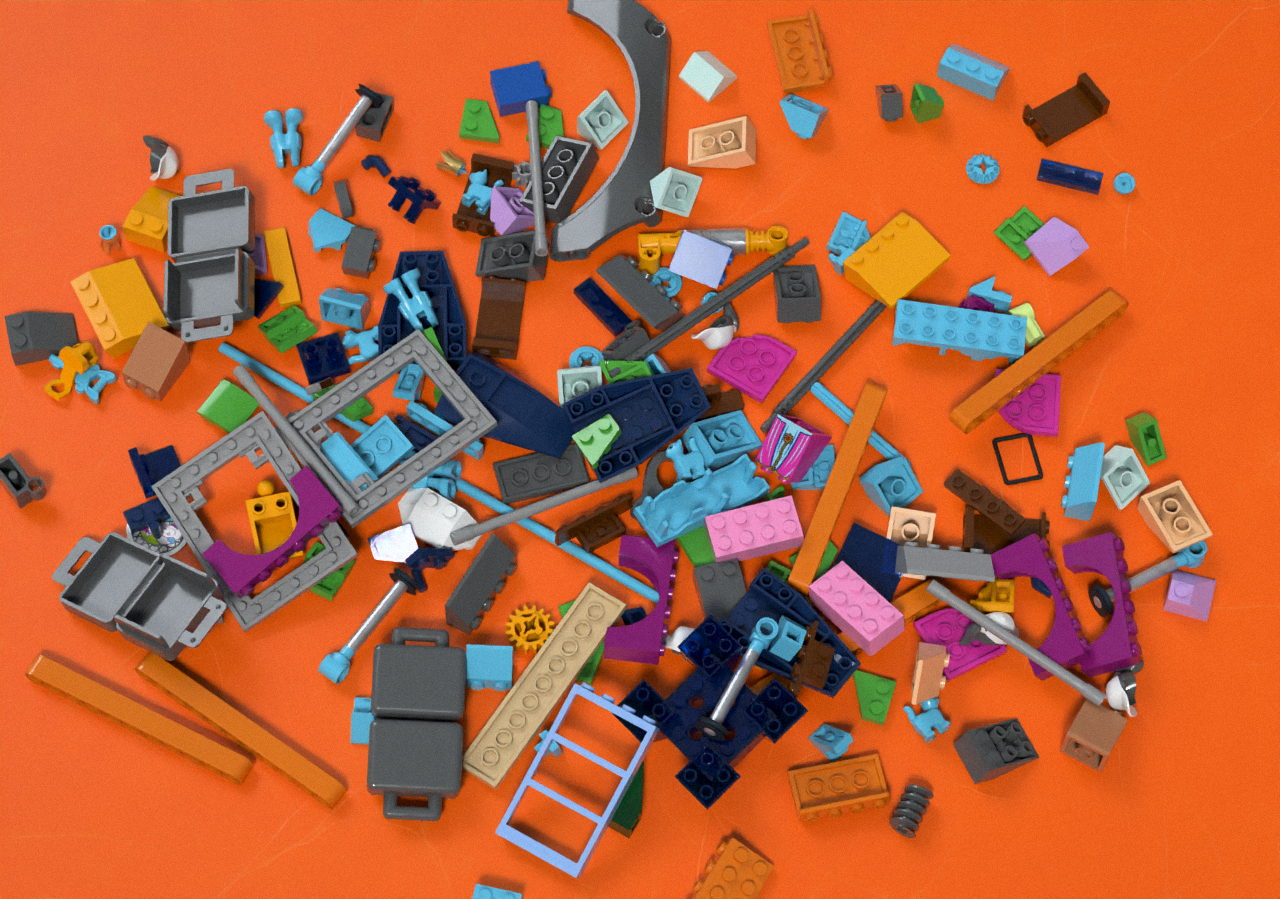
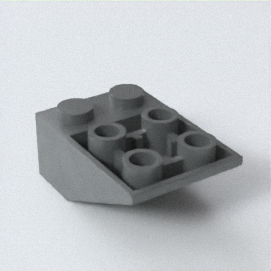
(995, 750)

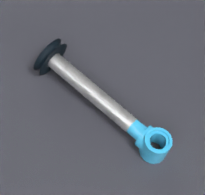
(310, 178)
(1102, 599)
(337, 665)
(712, 726)

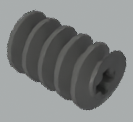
(908, 810)

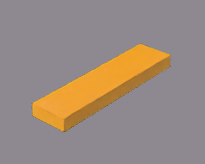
(282, 266)

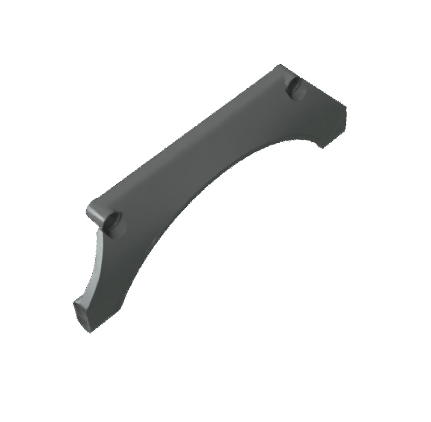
(627, 192)

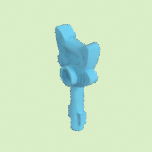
(84, 381)

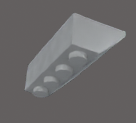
(944, 563)

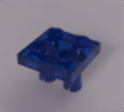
(410, 189)
(323, 358)

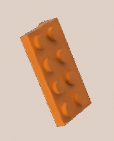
(799, 53)
(838, 788)
(733, 873)

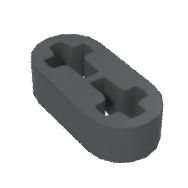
(343, 199)

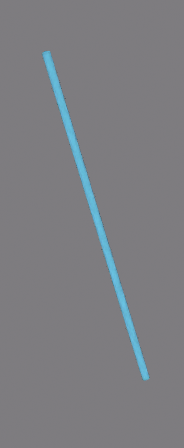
(461, 484)

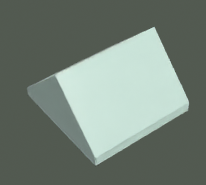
(706, 75)
(601, 121)
(675, 191)
(577, 381)

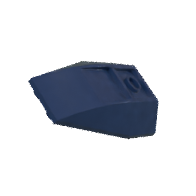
(439, 285)
(521, 411)
(647, 412)
(772, 599)

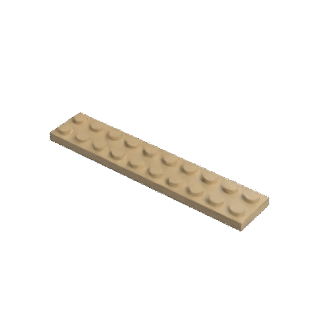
(542, 686)

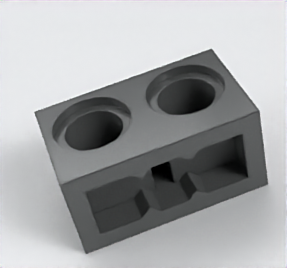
(377, 117)

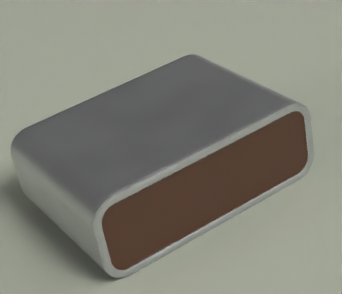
(319, 386)

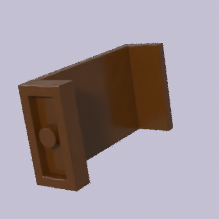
(1067, 111)
(467, 217)
(499, 318)
(985, 535)

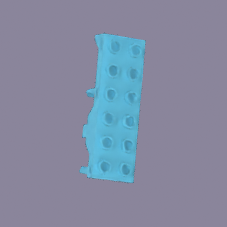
(960, 329)
(687, 504)

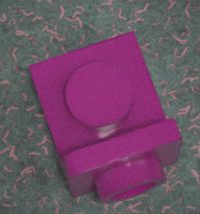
(976, 303)

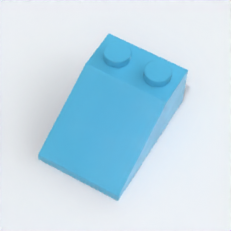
(722, 439)

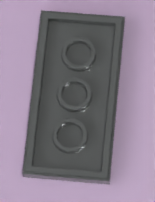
(539, 475)

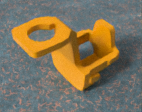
(76, 359)

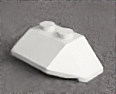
(435, 518)

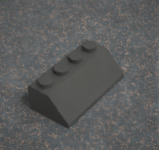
(564, 175)
(641, 292)
(480, 585)

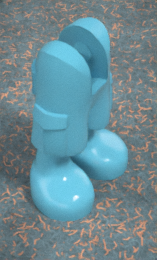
(285, 143)
(418, 305)
(445, 486)

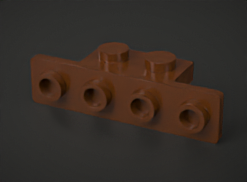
(721, 402)
(984, 502)
(598, 527)
(812, 663)

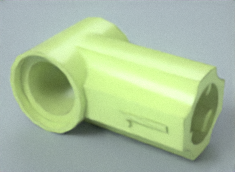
(1033, 332)

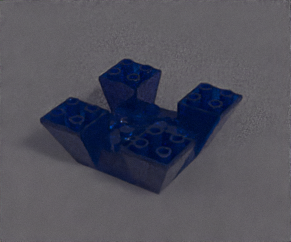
(752, 717)

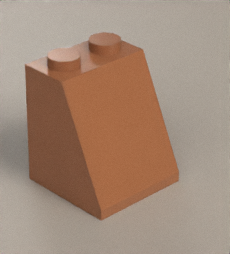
(155, 362)
(1093, 735)

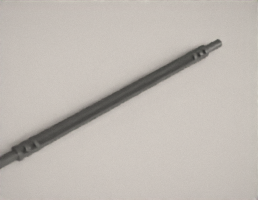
(714, 304)
(825, 363)

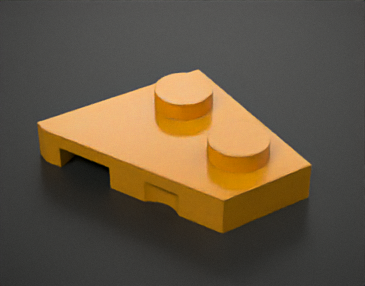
(996, 597)

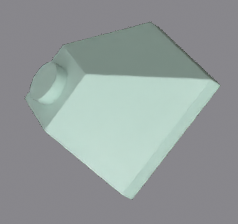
(1123, 475)

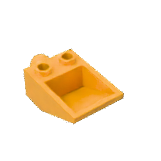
(274, 523)

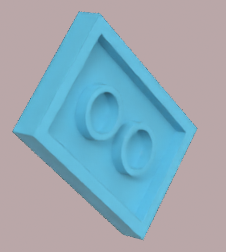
(382, 446)

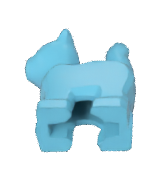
(479, 192)
(365, 341)
(686, 463)
(928, 720)

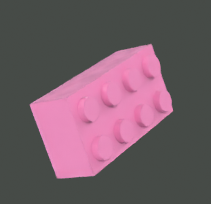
(754, 530)
(856, 608)

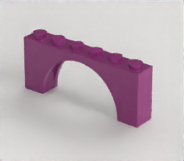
(1031, 559)
(245, 571)
(643, 640)
(1118, 644)

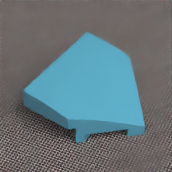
(328, 230)
(848, 233)

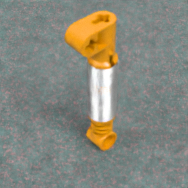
(740, 240)

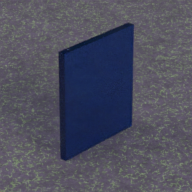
(872, 559)

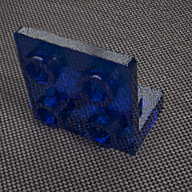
(153, 467)

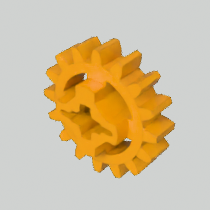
(526, 620)

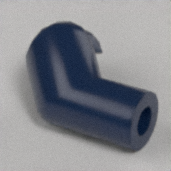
(376, 162)
(1041, 587)

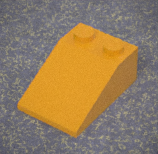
(149, 219)

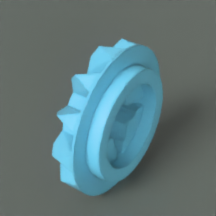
(975, 172)
(674, 279)
(585, 353)

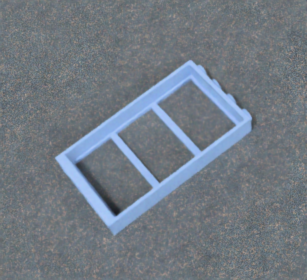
(544, 852)

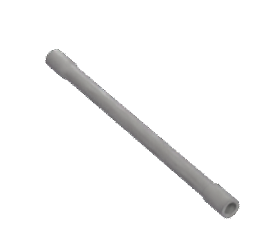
(540, 238)
(342, 496)
(469, 533)
(1084, 688)

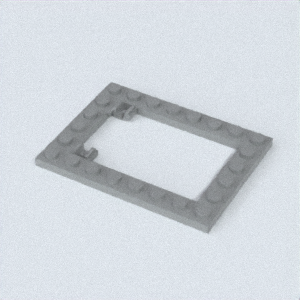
(412, 348)
(184, 482)

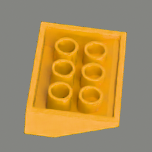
(895, 260)
(118, 305)

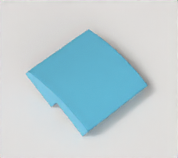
(819, 472)

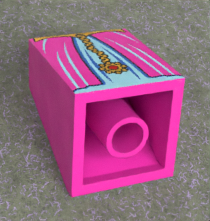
(791, 448)

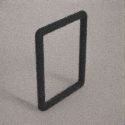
(1011, 437)

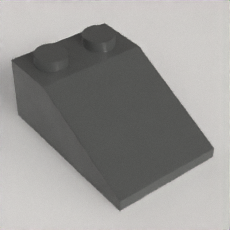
(511, 258)
(797, 294)
(39, 334)
(719, 587)

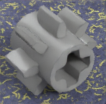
(522, 174)

